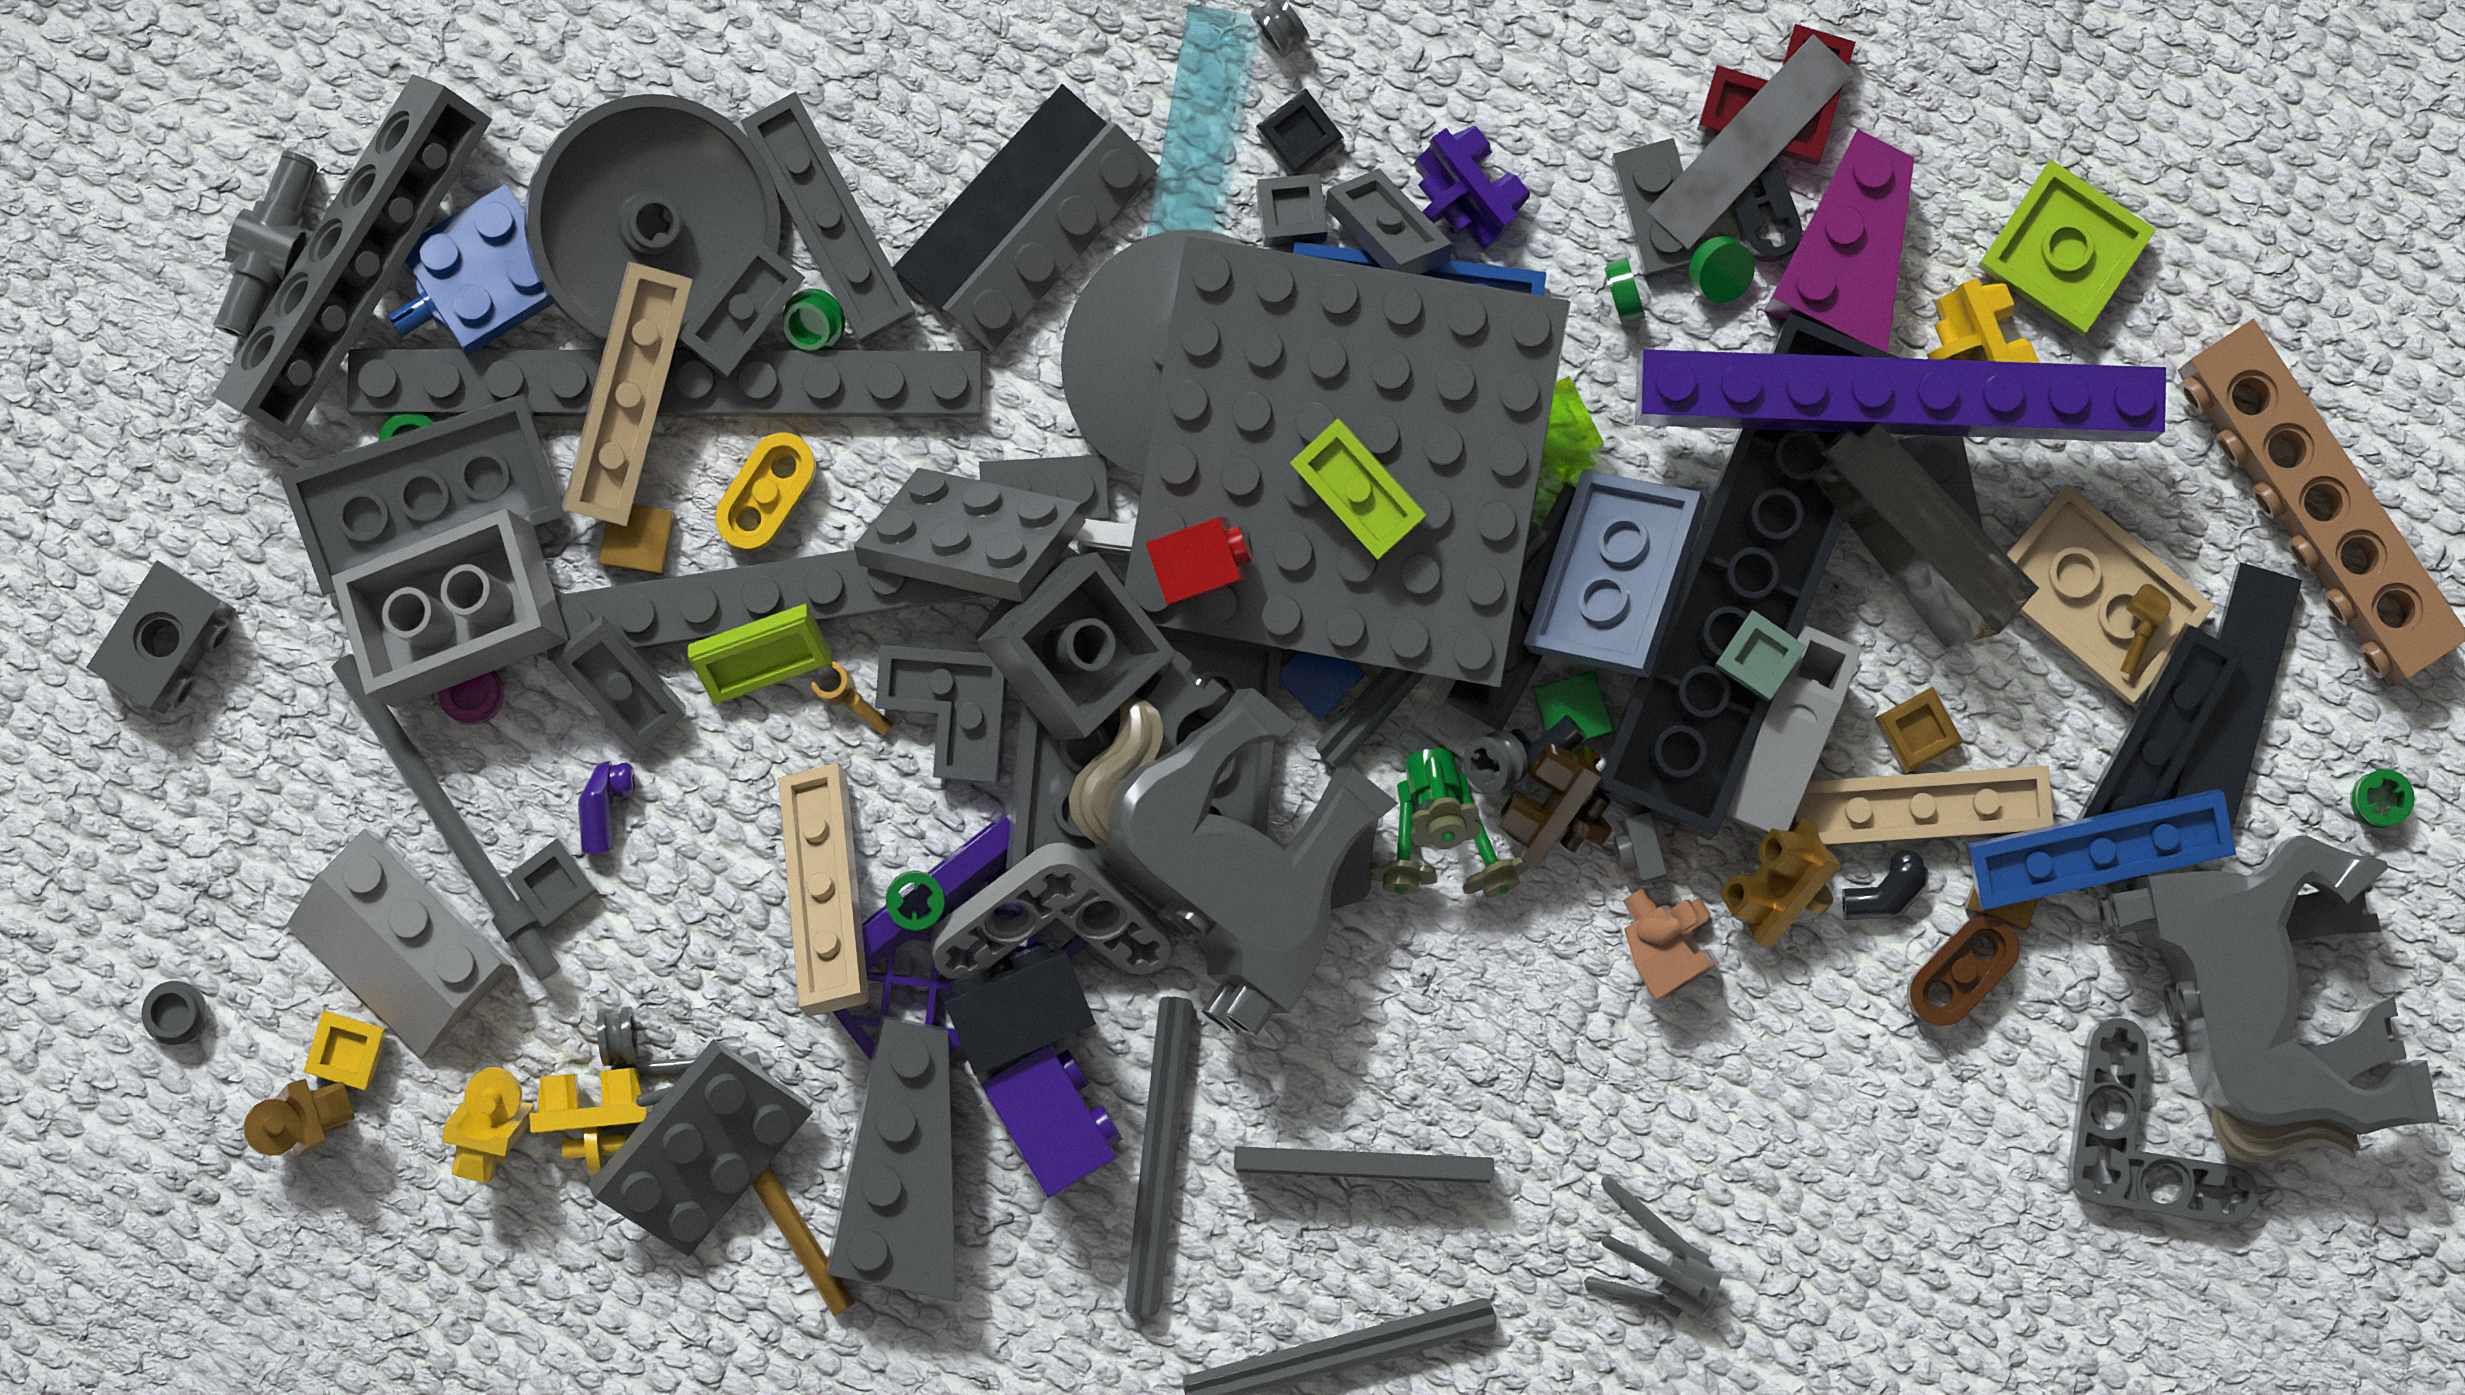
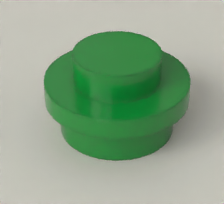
(813, 320)

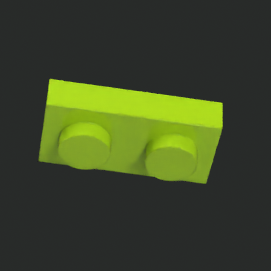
(1358, 489)

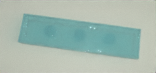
(1199, 120)

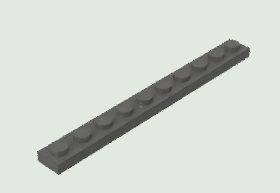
(759, 386)

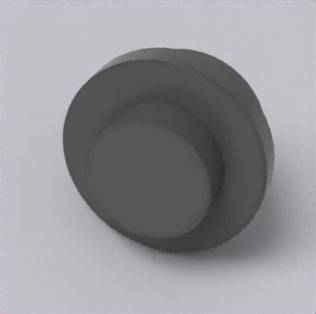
(174, 1012)

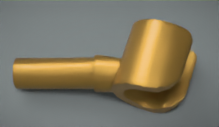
(2152, 609)
(853, 700)

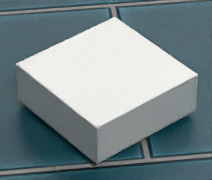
(1105, 538)

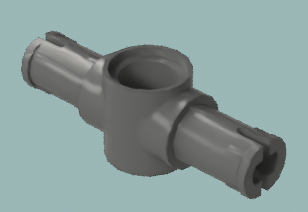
(265, 244)

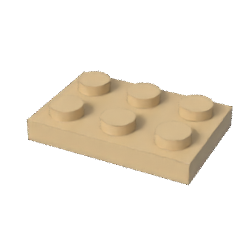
(2085, 582)

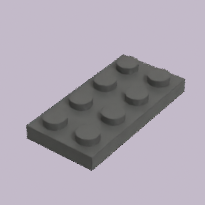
(421, 486)

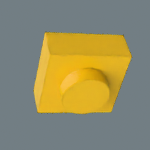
(346, 1050)

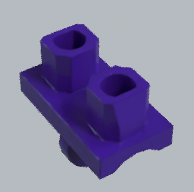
(1463, 191)

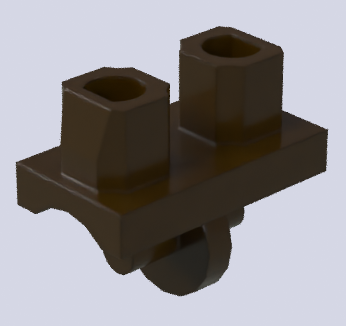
(1571, 782)

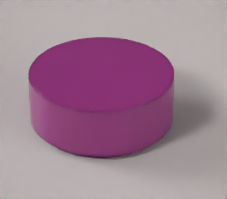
(473, 700)

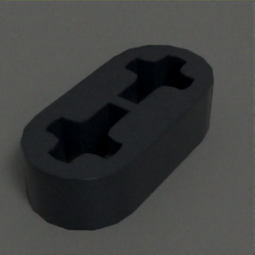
(1780, 209)

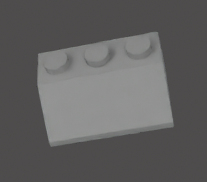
(397, 942)

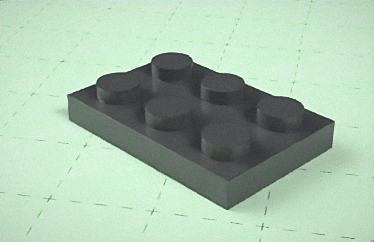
(970, 534)
(700, 1148)

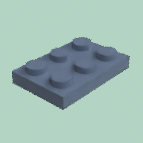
(1615, 573)

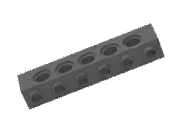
(352, 257)

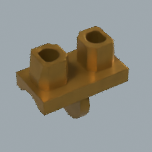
(1786, 883)
(297, 1119)

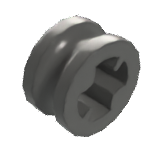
(1280, 26)
(1495, 777)
(617, 1036)

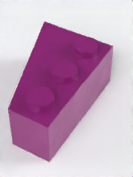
(1852, 246)

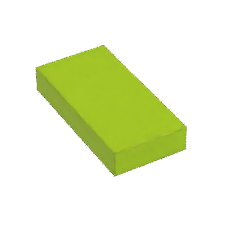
(759, 654)

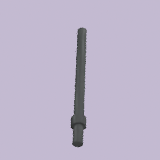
(512, 917)

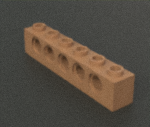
(2356, 516)

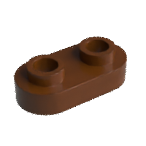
(1962, 972)

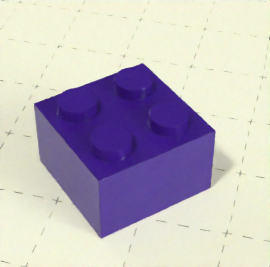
(1052, 1119)

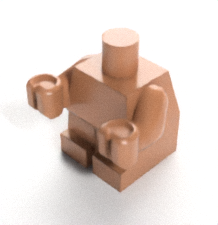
(1664, 943)

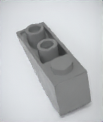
(1793, 733)

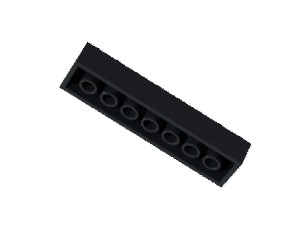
(1754, 551)

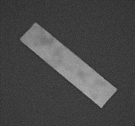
(1750, 141)

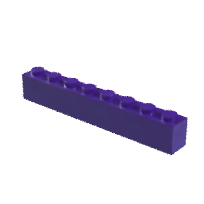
(1900, 395)

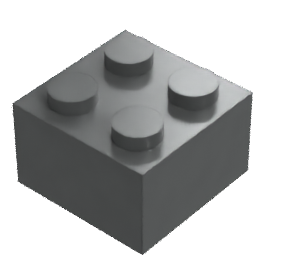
(1076, 647)

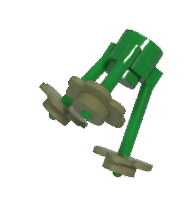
(1445, 821)

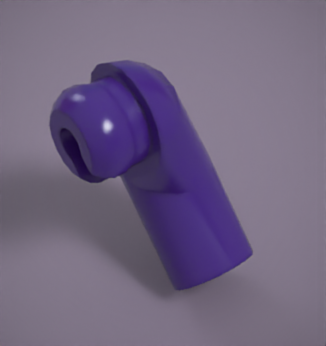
(596, 801)

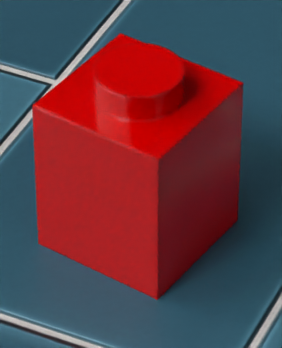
(1200, 559)

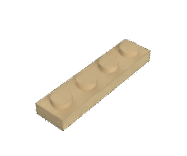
(627, 393)
(1928, 805)
(823, 890)

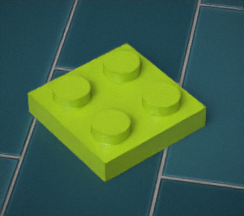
(2066, 248)

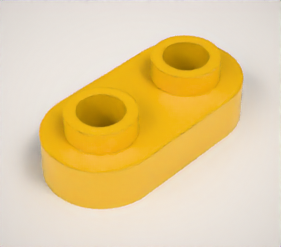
(763, 491)

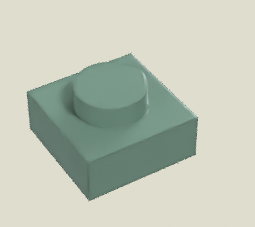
(1760, 656)

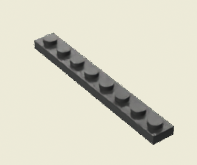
(721, 600)

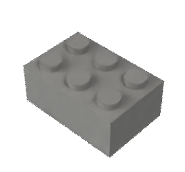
(449, 608)

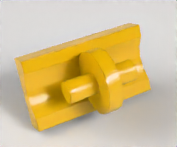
(1971, 325)
(561, 1111)
(486, 1123)

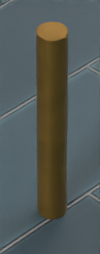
(801, 1241)

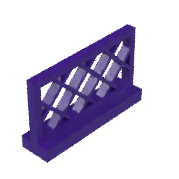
(957, 876)

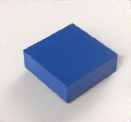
(1319, 681)

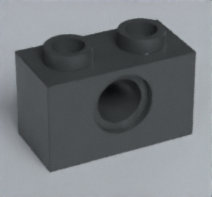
(128, 653)

